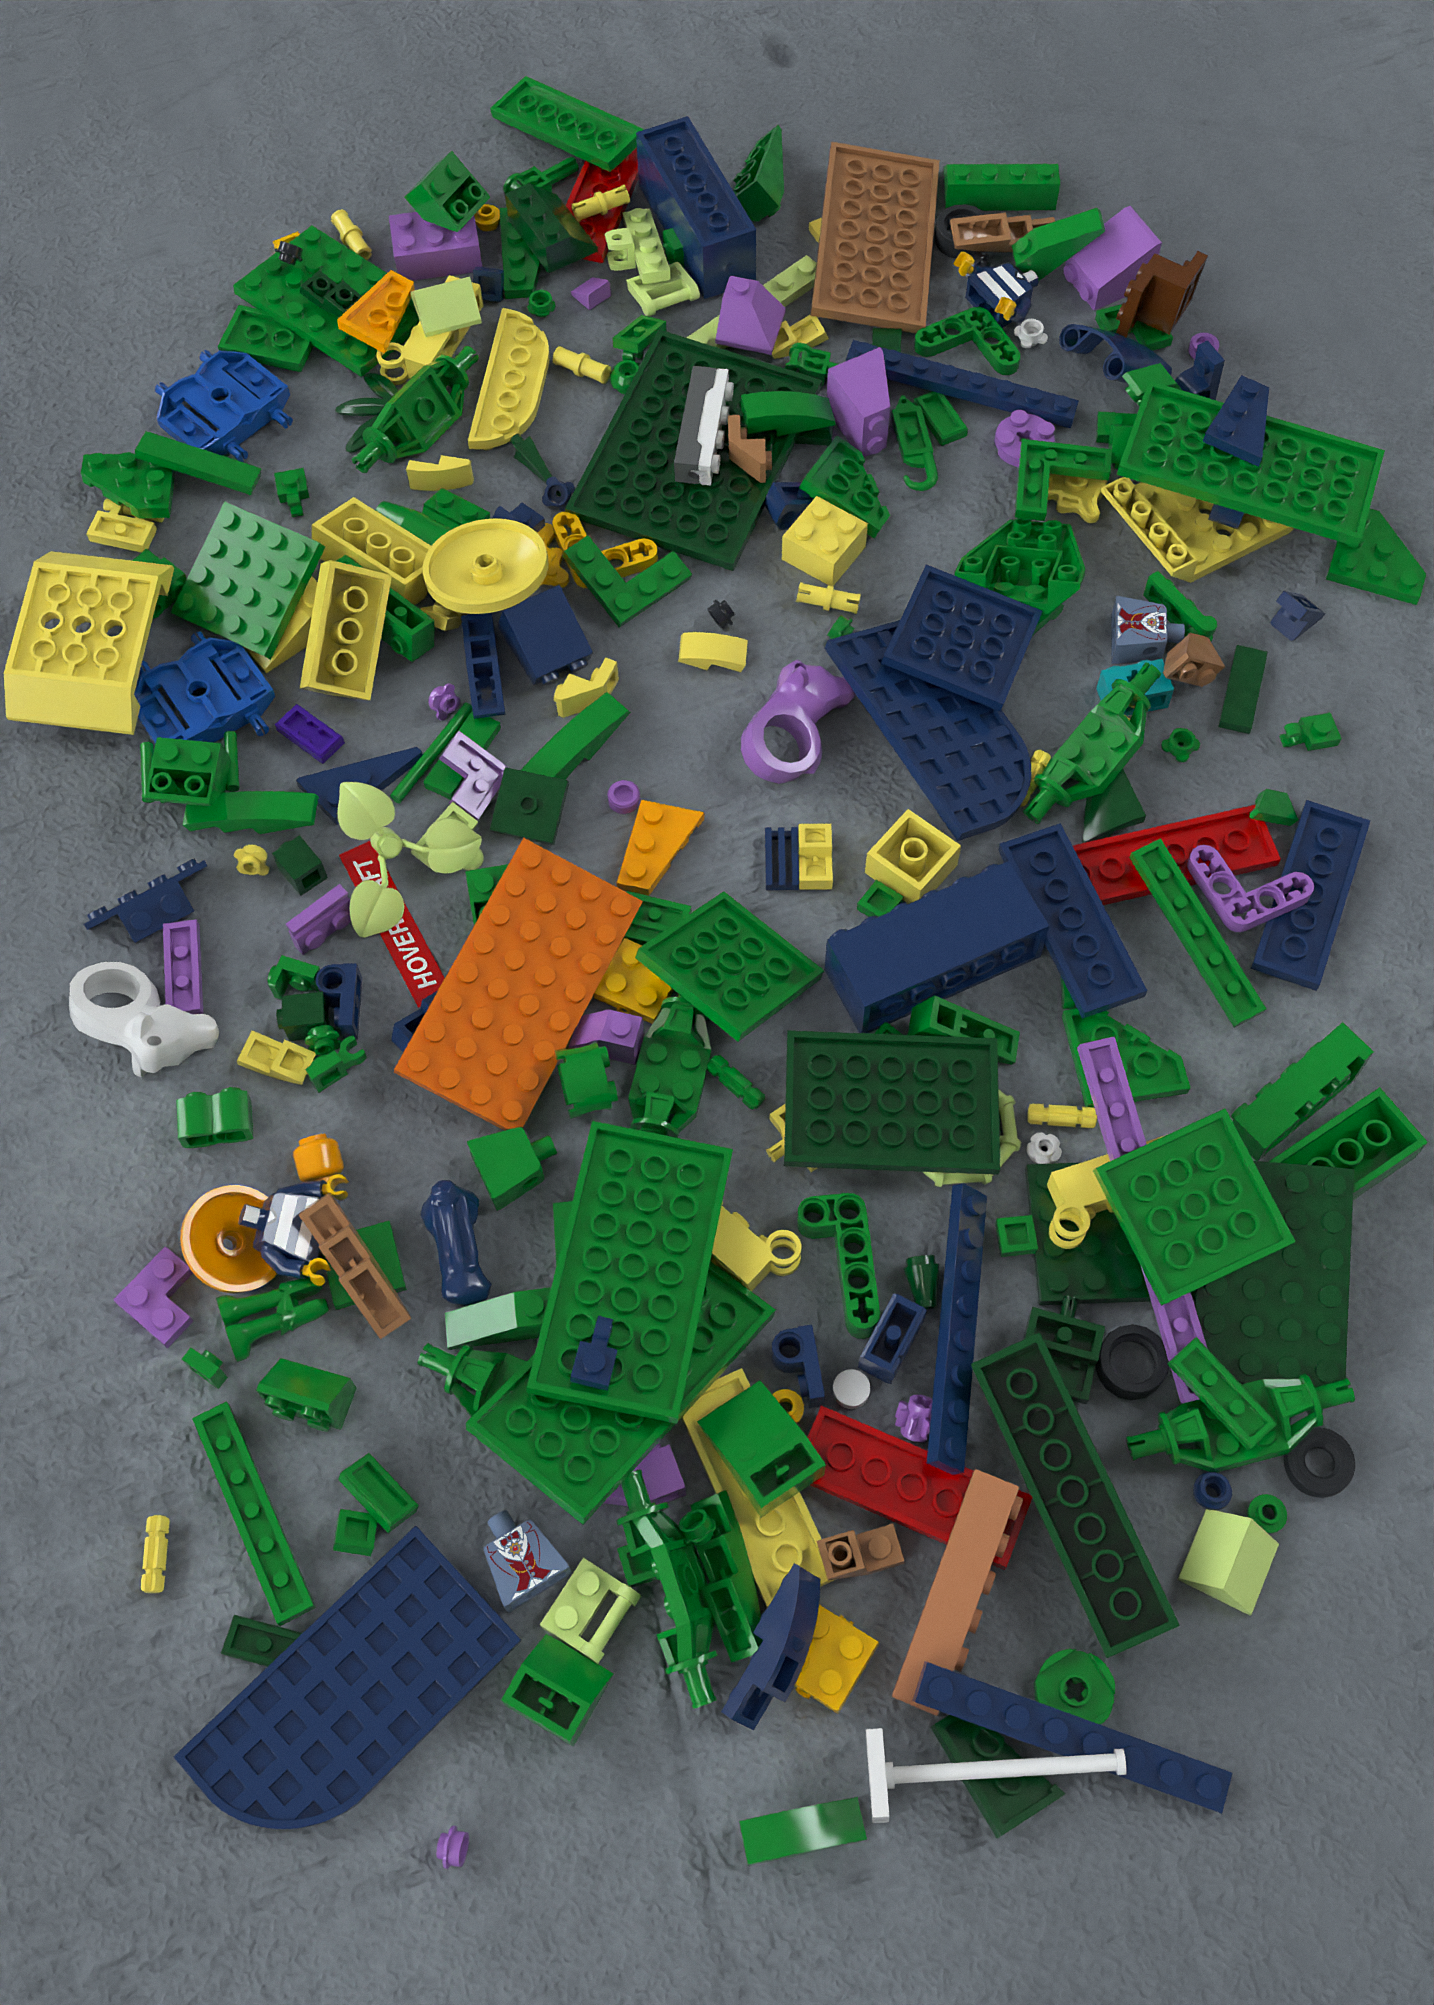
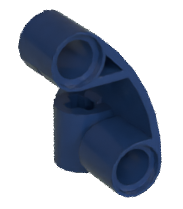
(1127, 353)

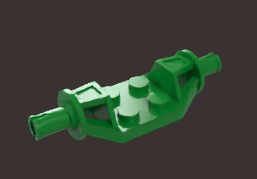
(418, 411)
(1097, 746)
(670, 1069)
(477, 1369)
(1219, 1447)
(682, 1577)

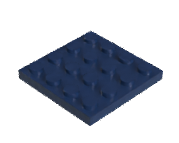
(962, 637)

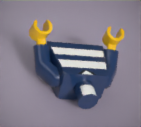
(998, 289)
(282, 1234)

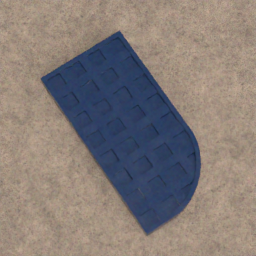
(953, 747)
(350, 1693)

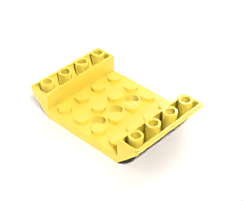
(1181, 534)
(83, 676)

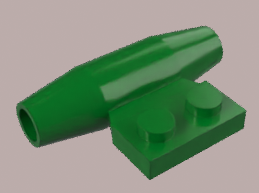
(439, 515)

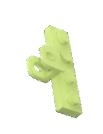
(639, 244)

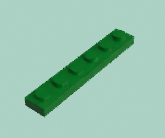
(1197, 933)
(254, 1514)

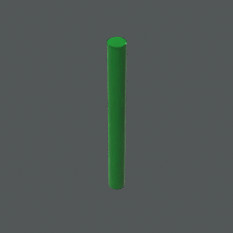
(431, 753)

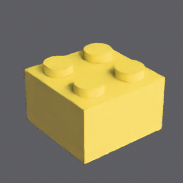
(824, 541)
(912, 857)

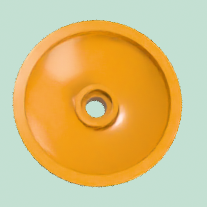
(202, 1236)

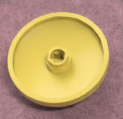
(485, 566)

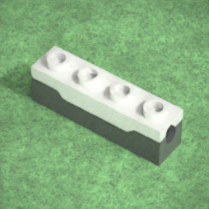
(702, 425)

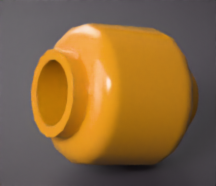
(317, 1158)

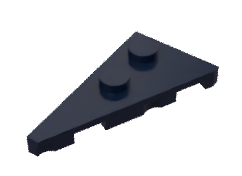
(375, 772)

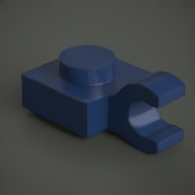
(595, 1360)

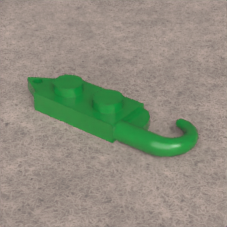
(914, 442)

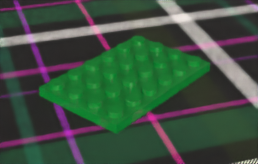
(276, 290)

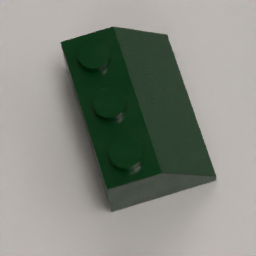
(547, 227)

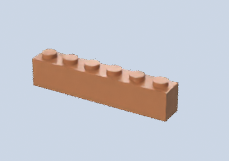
(960, 1581)

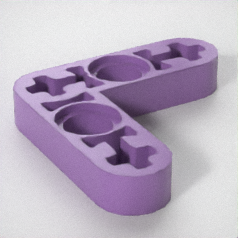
(1238, 898)

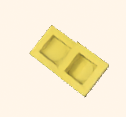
(804, 331)
(448, 474)
(704, 649)
(815, 856)
(276, 1059)

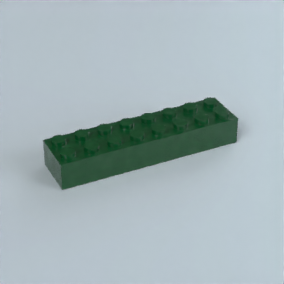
(1075, 1496)

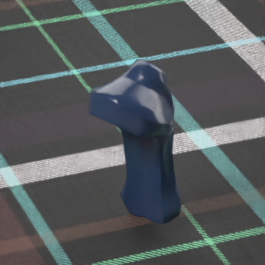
(450, 1219)

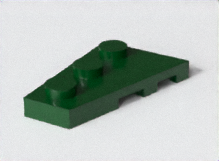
(1000, 1800)

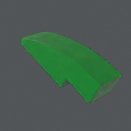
(785, 412)
(802, 1830)

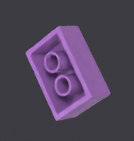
(430, 250)

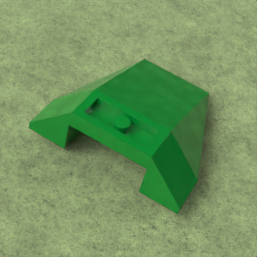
(1027, 563)

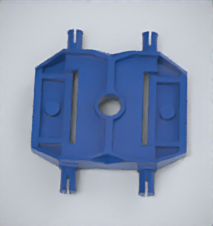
(251, 403)
(217, 708)

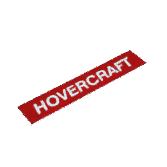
(404, 939)

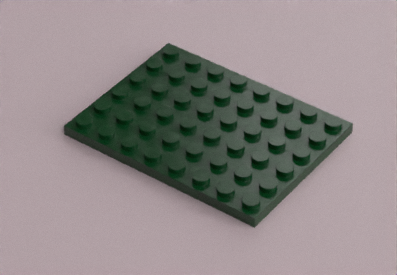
(632, 472)

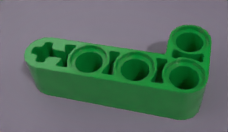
(849, 1265)

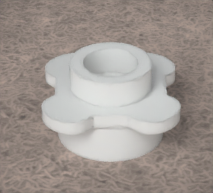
(1031, 333)

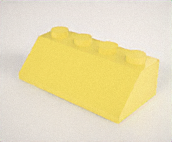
(374, 545)
(345, 630)

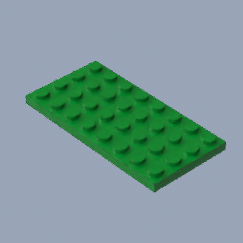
(1302, 480)
(635, 1255)
(587, 1451)

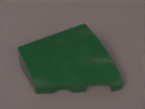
(1112, 810)

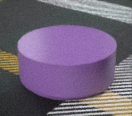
(1200, 338)
(623, 797)

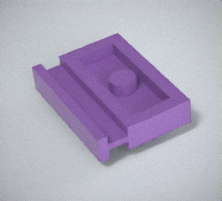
(320, 920)

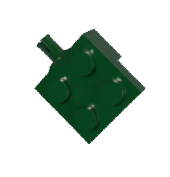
(1071, 1343)

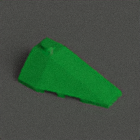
(762, 179)

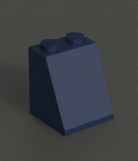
(545, 636)

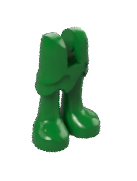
(287, 1316)

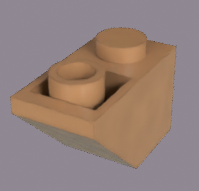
(1193, 661)

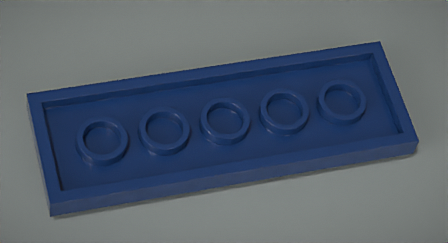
(1328, 851)
(1080, 930)

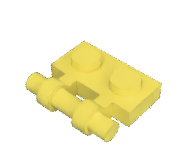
(121, 531)

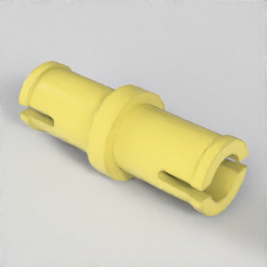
(600, 203)
(350, 234)
(581, 364)
(828, 598)

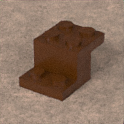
(1160, 293)

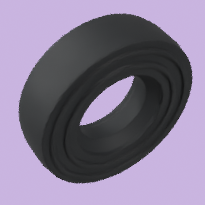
(1315, 1485)

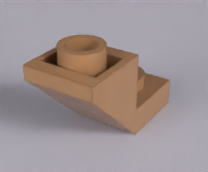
(748, 453)
(860, 1554)

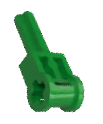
(542, 179)
(812, 362)

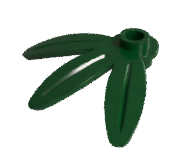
(367, 406)

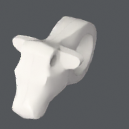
(151, 1032)

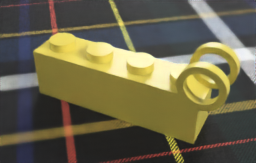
(424, 350)
(1077, 1199)
(749, 1256)

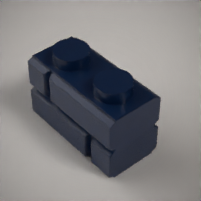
(892, 1338)

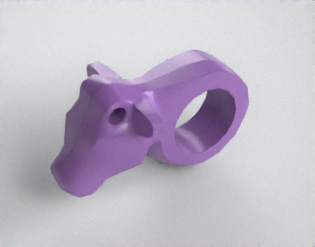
(800, 699)

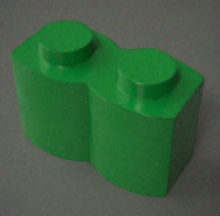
(214, 1118)

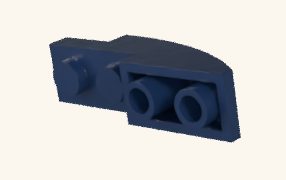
(786, 1636)

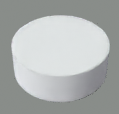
(851, 1389)

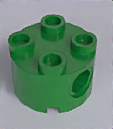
(585, 1079)

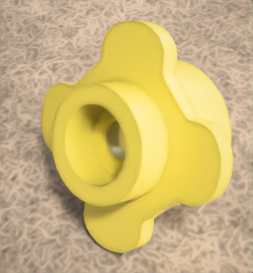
(252, 860)

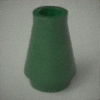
(923, 1279)

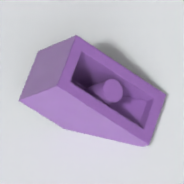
(615, 1030)

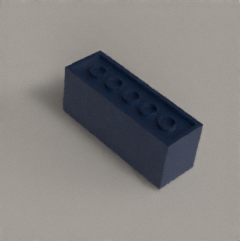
(698, 203)
(935, 946)

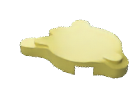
(1076, 495)

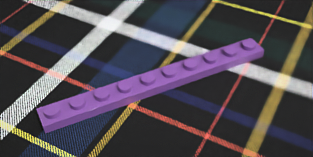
(1123, 1134)

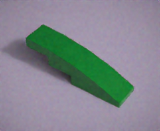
(578, 738)
(254, 809)
(731, 1585)

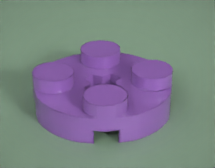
(1020, 426)

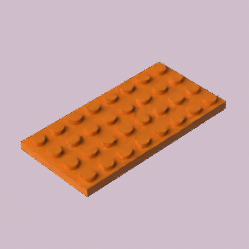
(518, 987)

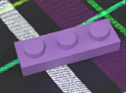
(183, 966)

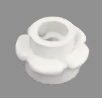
(1039, 1156)

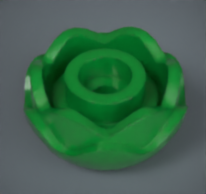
(623, 374)

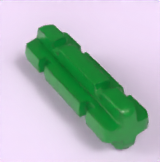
(735, 1082)

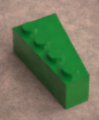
(1301, 1091)

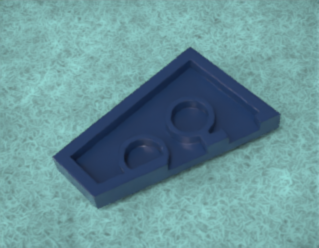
(1241, 422)

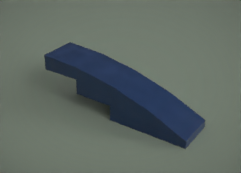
(482, 665)

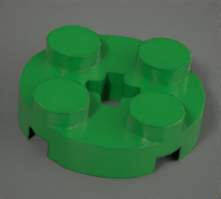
(1079, 1668)

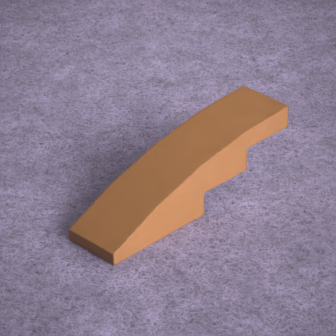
(992, 231)
(355, 1265)

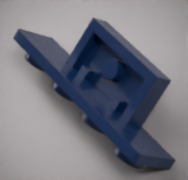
(151, 909)

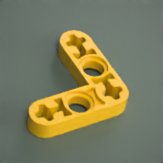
(620, 552)

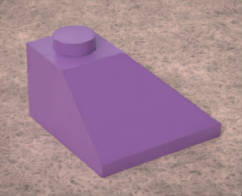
(749, 316)

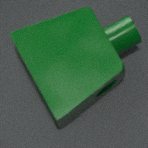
(510, 1163)

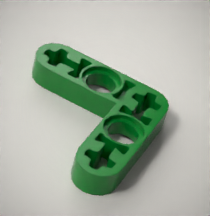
(968, 324)

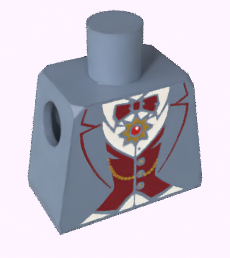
(1141, 630)
(522, 1561)

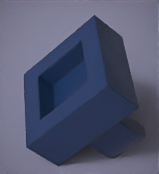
(491, 283)

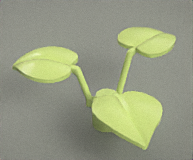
(361, 816)

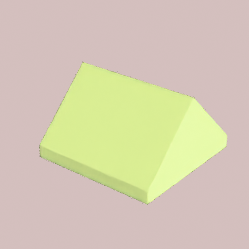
(446, 306)
(1229, 1559)

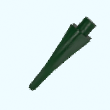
(529, 456)

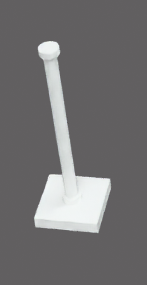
(885, 1776)

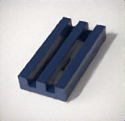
(781, 835)

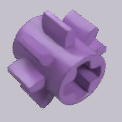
(915, 1418)

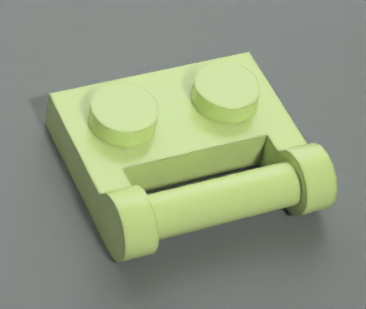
(646, 293)
(579, 1604)

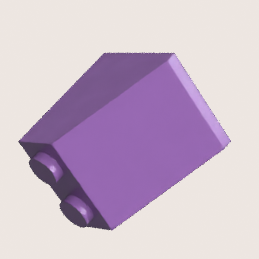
(1112, 259)
(861, 401)

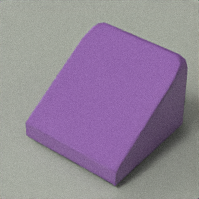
(592, 292)

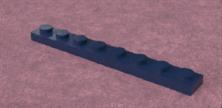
(972, 385)
(957, 1330)
(1071, 1735)

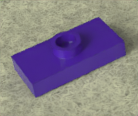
(309, 733)

